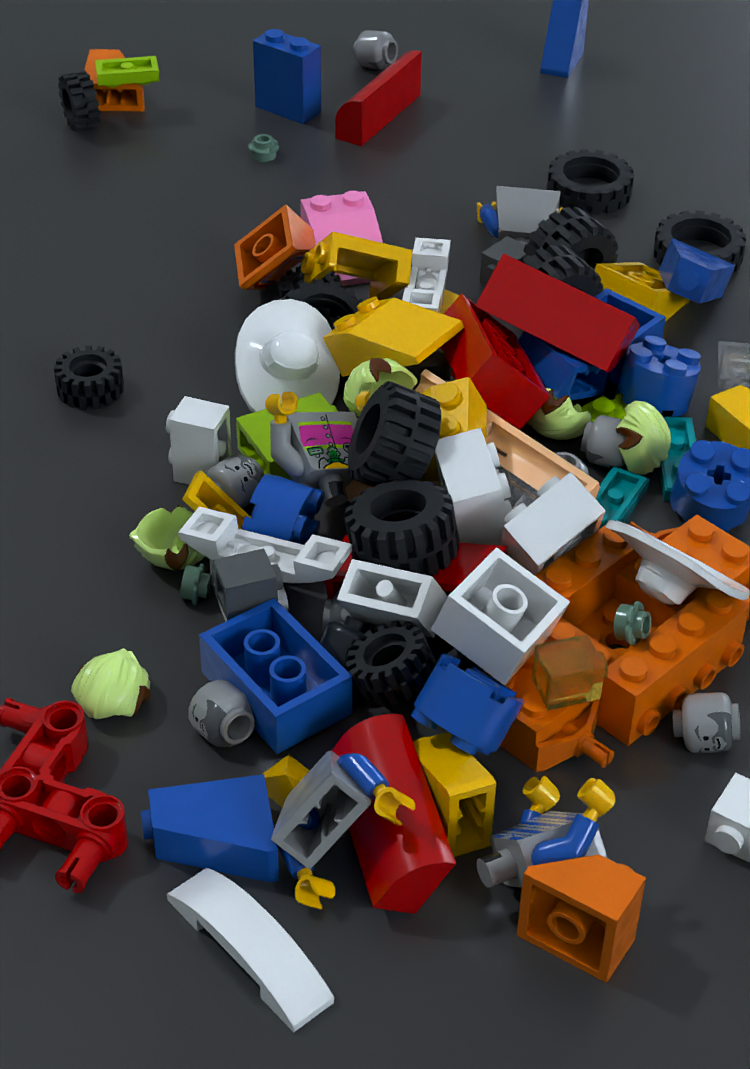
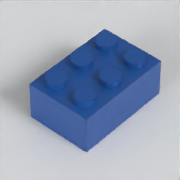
(281, 670)

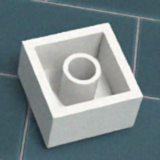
(477, 489)
(551, 524)
(499, 615)

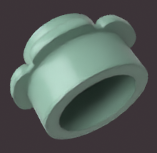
(263, 148)
(195, 583)
(632, 623)

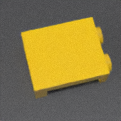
(383, 264)

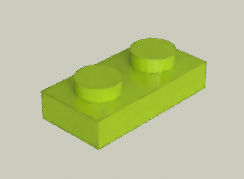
(127, 71)

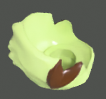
(372, 375)
(559, 418)
(646, 438)
(159, 539)
(111, 685)

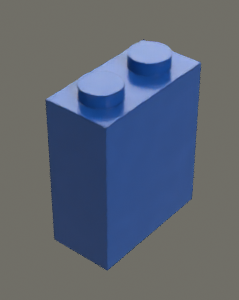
(287, 75)

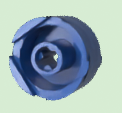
(659, 375)
(713, 484)
(284, 509)
(467, 705)

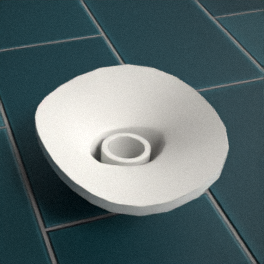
(284, 352)
(669, 573)

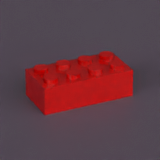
(494, 363)

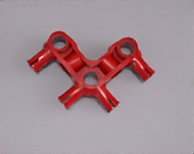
(45, 808)

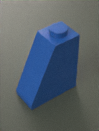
(564, 37)
(694, 273)
(564, 371)
(215, 826)

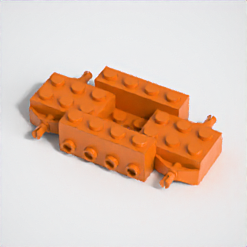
(645, 680)

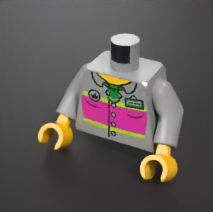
(313, 444)

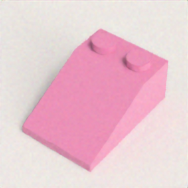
(342, 213)

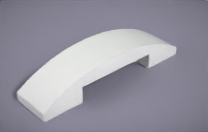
(428, 273)
(218, 536)
(257, 943)

